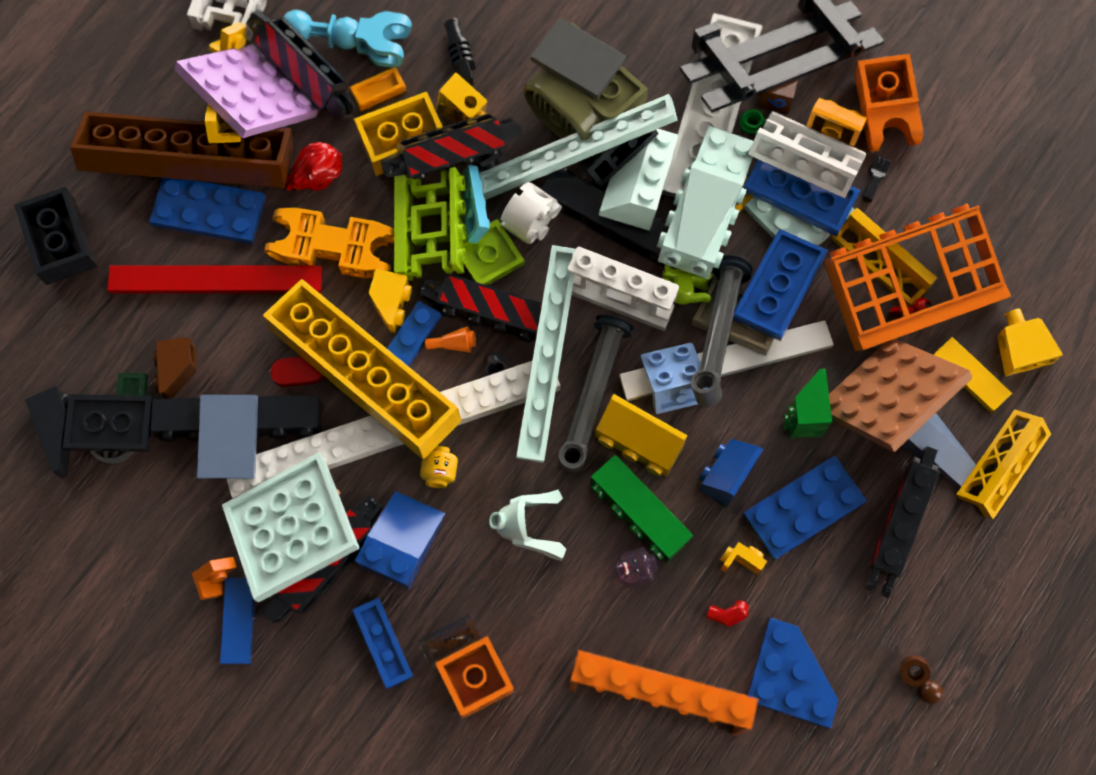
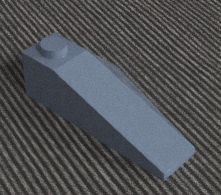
(951, 457)

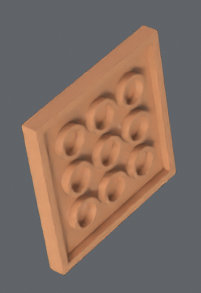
(895, 393)

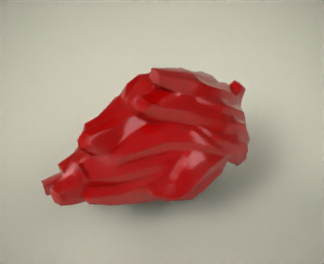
(315, 167)

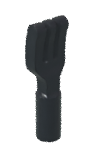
(877, 172)

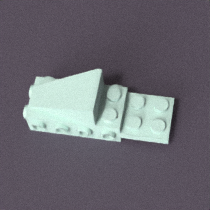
(706, 204)

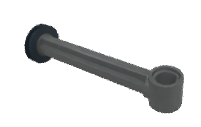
(731, 273)
(612, 331)

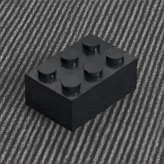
(55, 236)

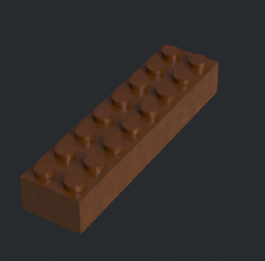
(179, 150)

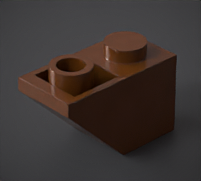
(175, 365)

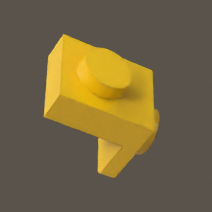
(231, 38)
(748, 557)

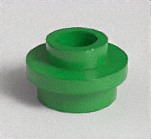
(752, 115)

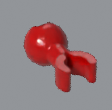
(917, 305)

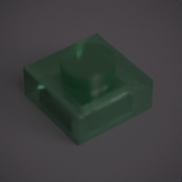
(132, 384)

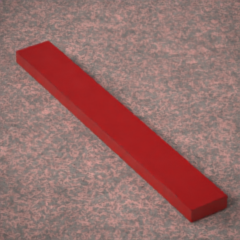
(211, 279)

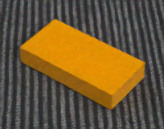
(378, 89)

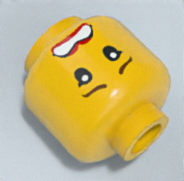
(439, 468)

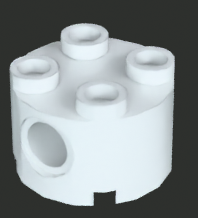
(530, 213)

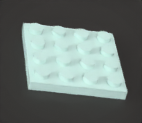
(289, 527)

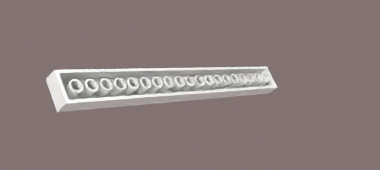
(369, 437)

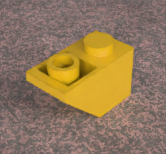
(388, 296)

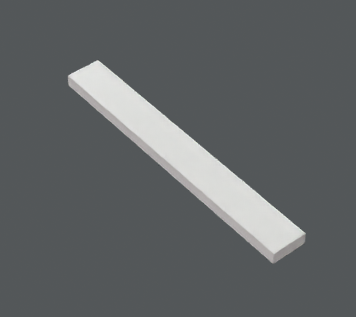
(737, 358)

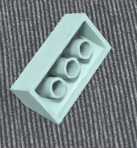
(637, 186)

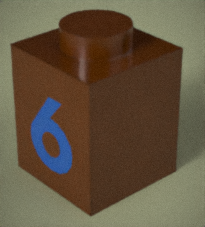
(779, 98)

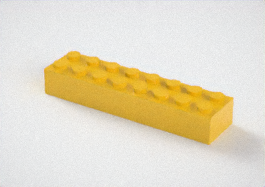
(363, 369)

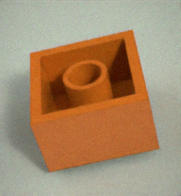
(475, 677)

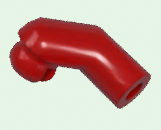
(729, 616)

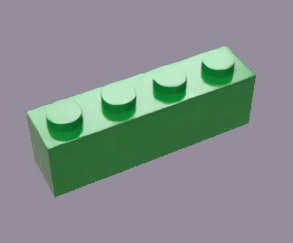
(641, 509)

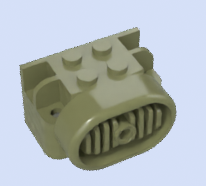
(571, 111)

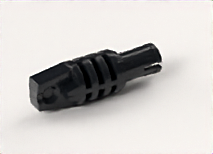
(460, 51)

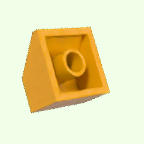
(836, 121)

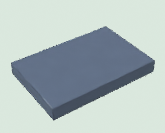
(227, 437)

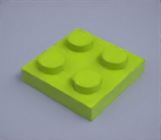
(492, 256)

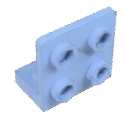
(671, 375)

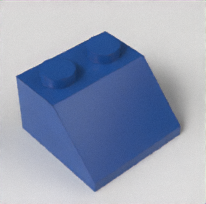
(729, 470)

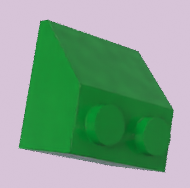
(810, 410)

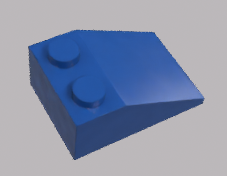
(400, 540)

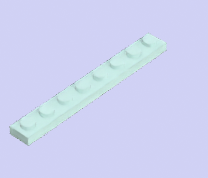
(572, 149)
(546, 356)

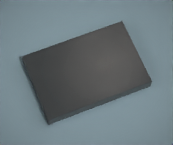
(578, 58)

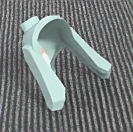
(511, 524)

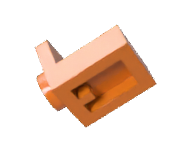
(211, 575)

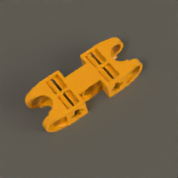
(314, 239)

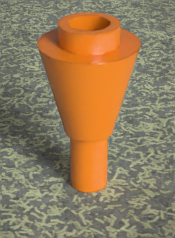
(458, 340)

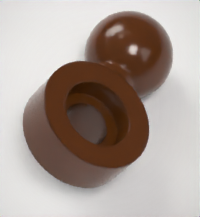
(930, 691)

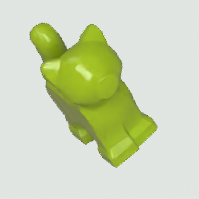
(686, 283)

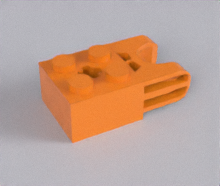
(888, 98)

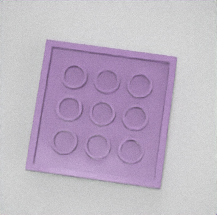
(246, 90)

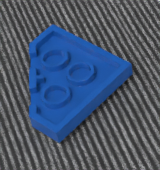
(791, 678)

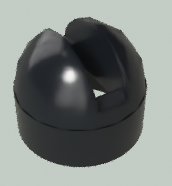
(495, 357)

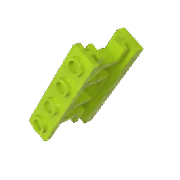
(408, 224)

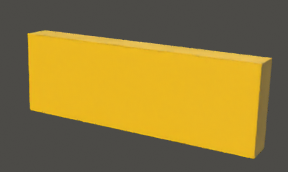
(983, 385)

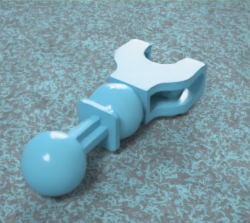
(369, 36)

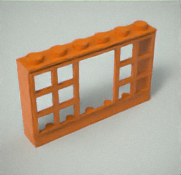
(927, 317)
(665, 691)

